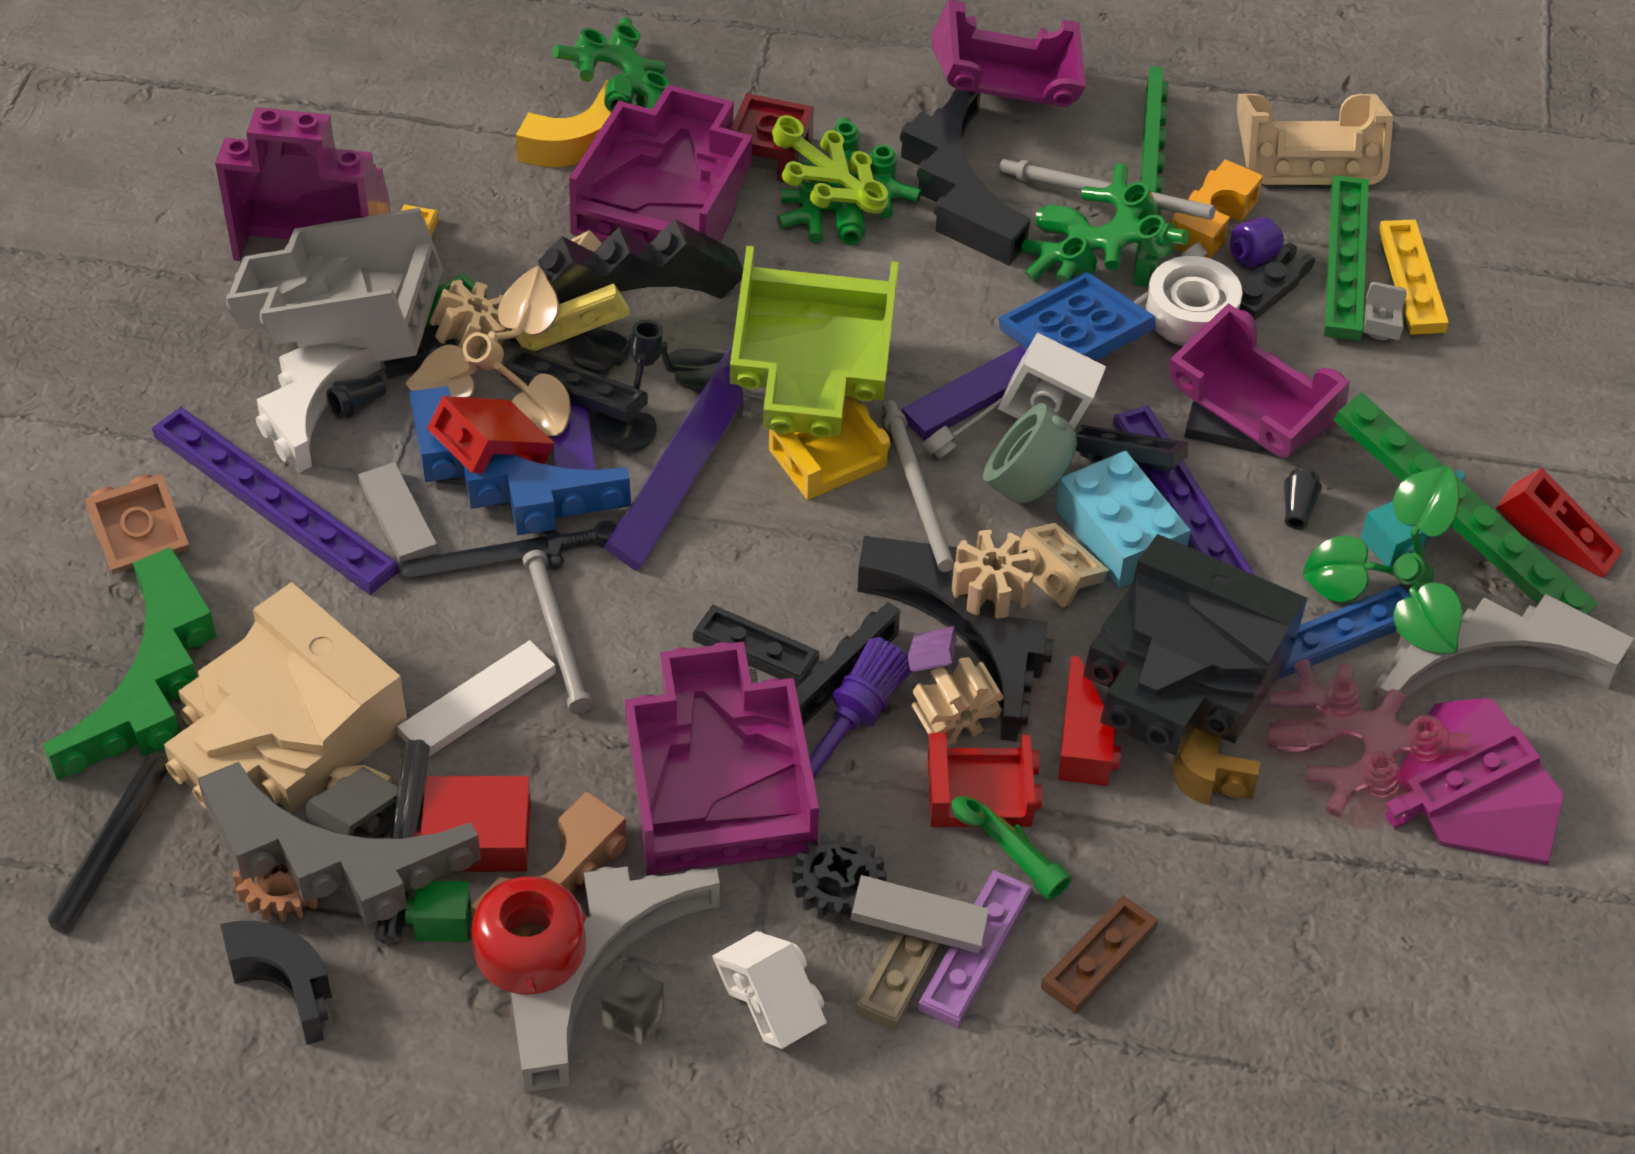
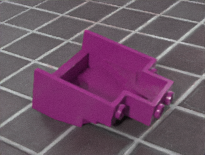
(661, 168)
(293, 178)
(719, 764)

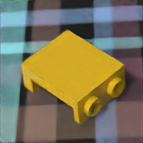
(830, 462)

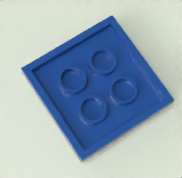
(1080, 316)

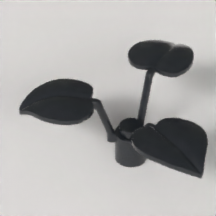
(602, 348)

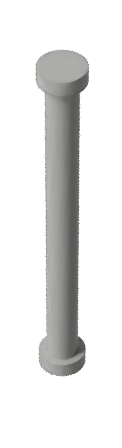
(578, 700)

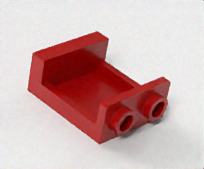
(483, 427)
(991, 775)

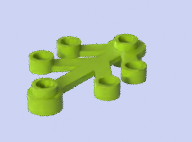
(865, 192)

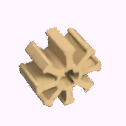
(466, 313)
(993, 573)
(957, 700)

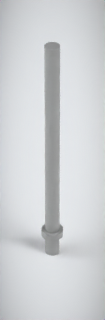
(1025, 170)
(896, 423)

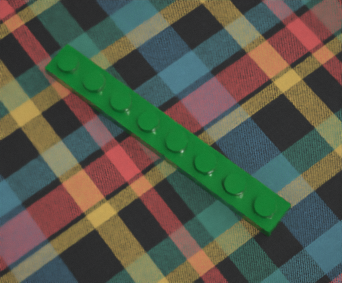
(1152, 160)
(1474, 519)

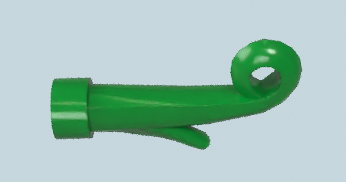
(1048, 877)

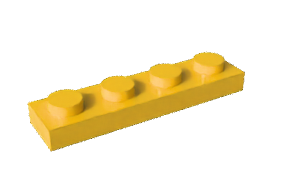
(1413, 271)

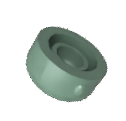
(1031, 455)

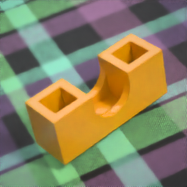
(1233, 193)

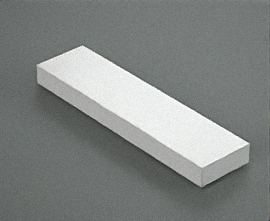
(478, 698)

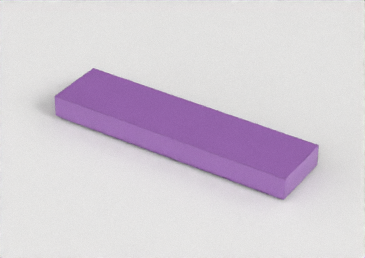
(965, 971)

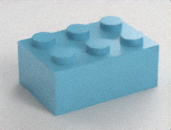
(1117, 514)

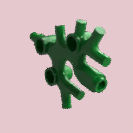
(639, 76)
(849, 216)
(1134, 223)

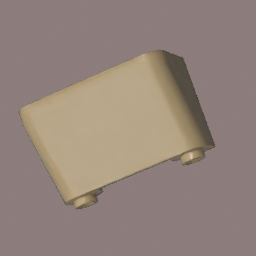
(1316, 149)

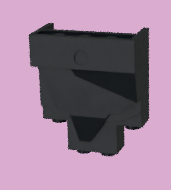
(1191, 647)

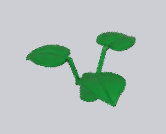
(1434, 611)

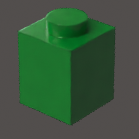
(441, 912)

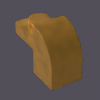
(1203, 770)

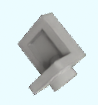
(1383, 311)

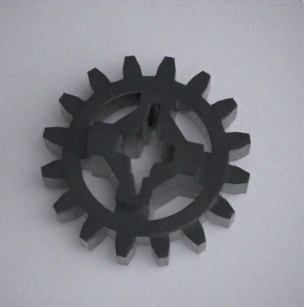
(836, 880)

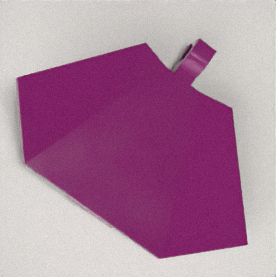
(1482, 797)

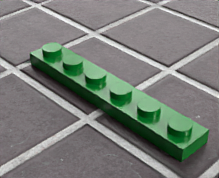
(1346, 258)

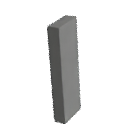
(397, 513)
(919, 914)

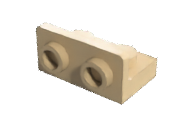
(1061, 563)

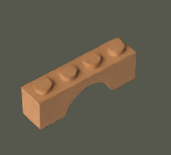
(590, 837)

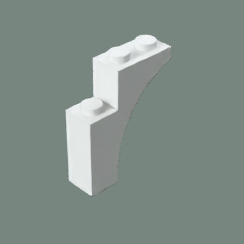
(294, 409)

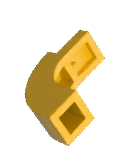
(560, 140)

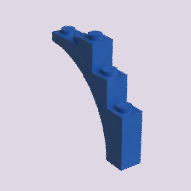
(533, 489)

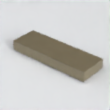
(897, 979)

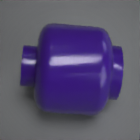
(1256, 242)

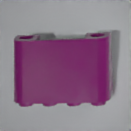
(1255, 388)

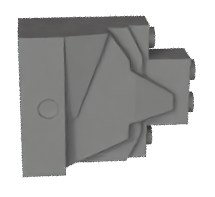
(344, 285)

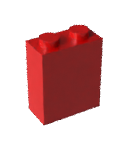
(495, 807)

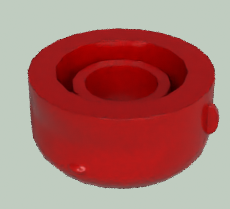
(532, 962)

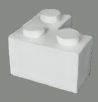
(775, 986)

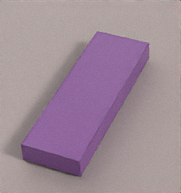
(932, 649)

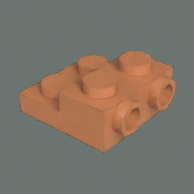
(135, 521)

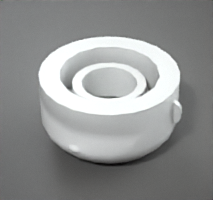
(1189, 294)

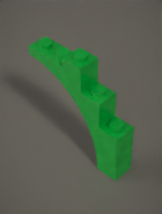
(139, 706)

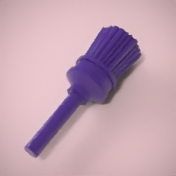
(863, 694)

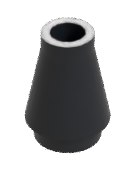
(352, 395)
(1300, 496)

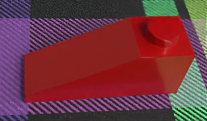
(1555, 521)
(1086, 743)

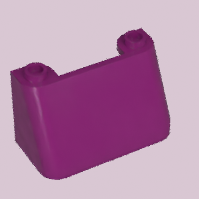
(1009, 65)

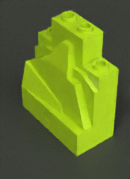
(811, 344)

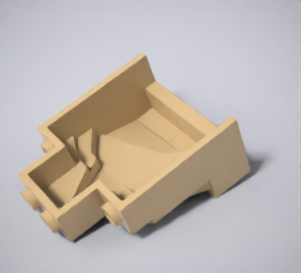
(287, 704)

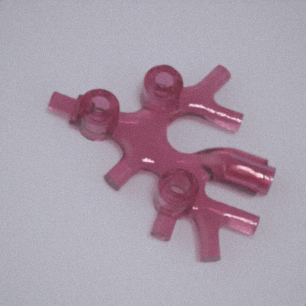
(1343, 716)

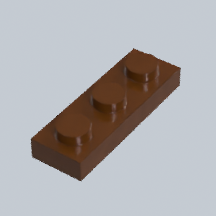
(1099, 954)

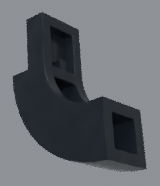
(282, 957)

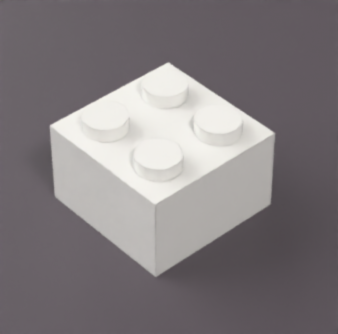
(1053, 377)

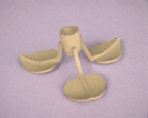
(527, 307)

